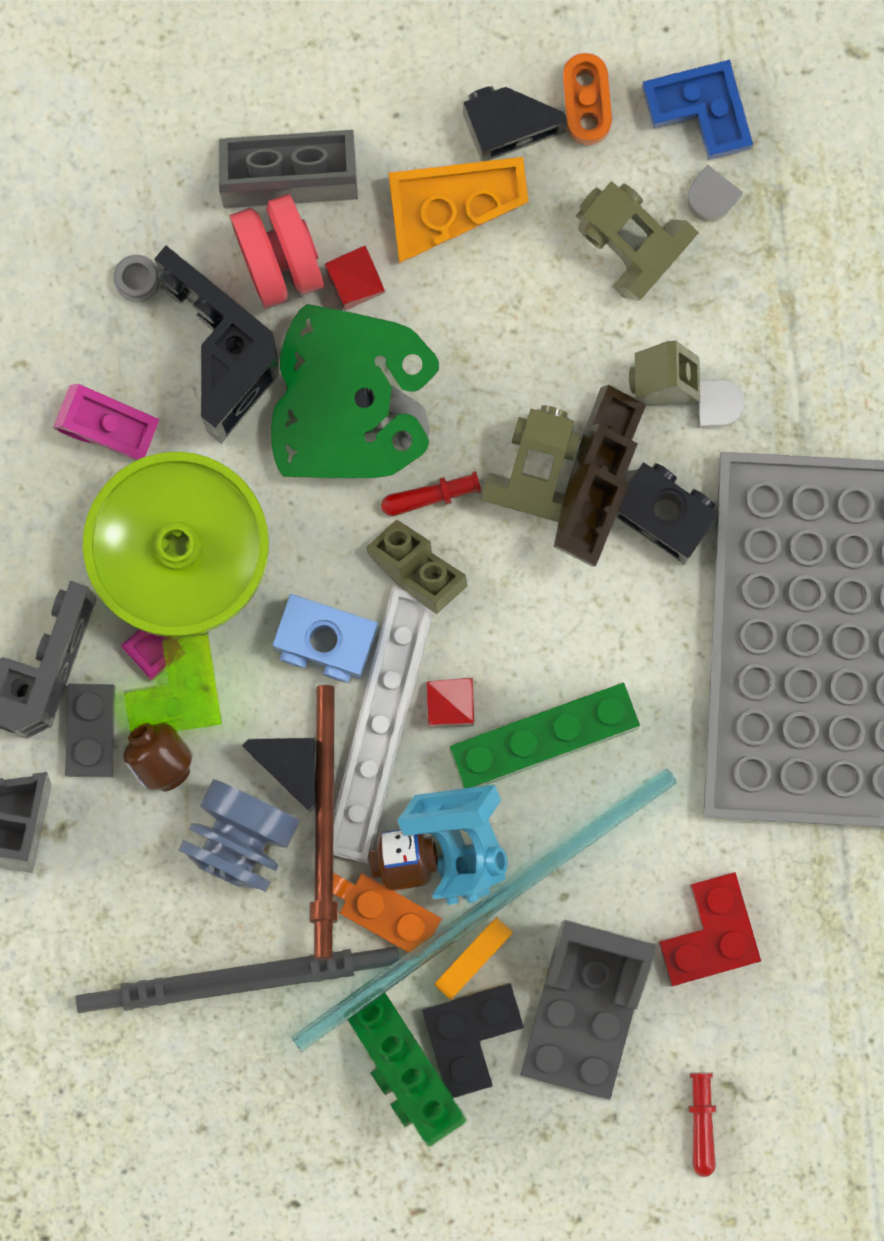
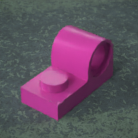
(105, 422)

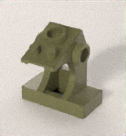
(605, 215)
(547, 432)

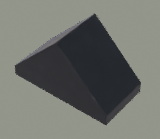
(290, 763)

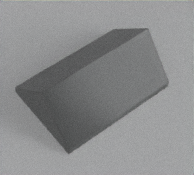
(302, 164)

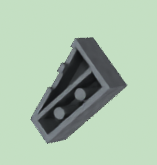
(22, 819)

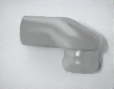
(400, 404)

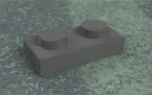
(90, 730)

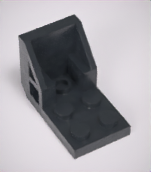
(228, 380)

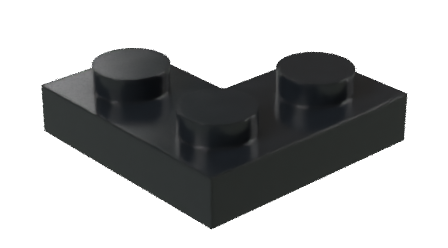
(457, 1033)

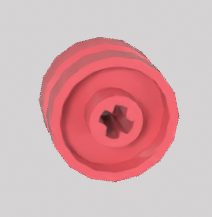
(280, 250)

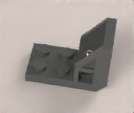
(57, 654)
(587, 1008)

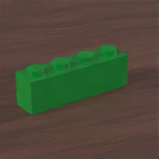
(544, 737)

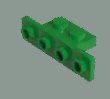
(406, 1072)

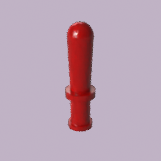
(417, 498)
(703, 1137)

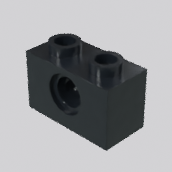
(676, 536)

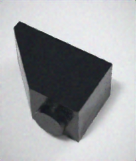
(509, 121)

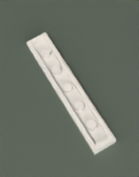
(380, 726)

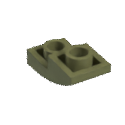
(414, 567)

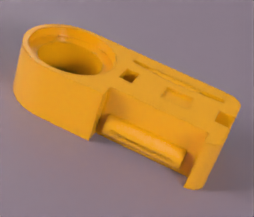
(473, 958)

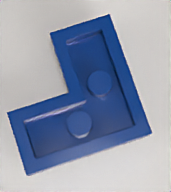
(702, 94)

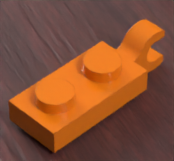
(385, 912)

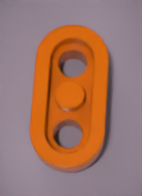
(587, 100)

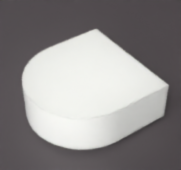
(719, 403)

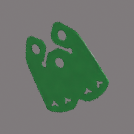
(323, 392)

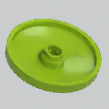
(176, 544)

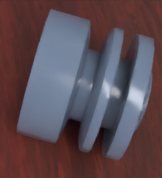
(239, 836)

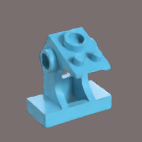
(463, 868)

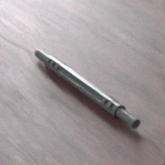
(235, 980)

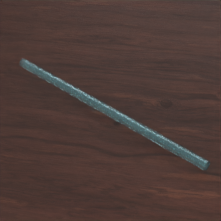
(483, 910)

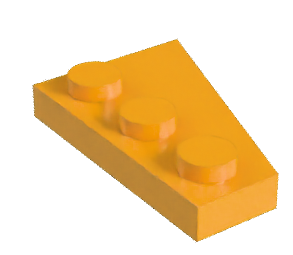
(451, 200)

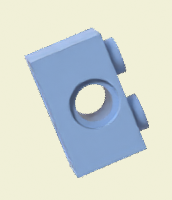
(304, 618)

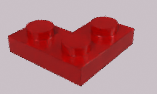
(726, 935)

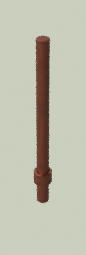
(323, 908)

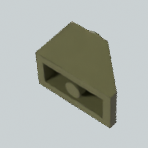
(665, 375)

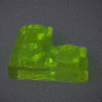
(192, 690)

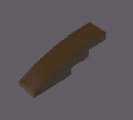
(598, 475)

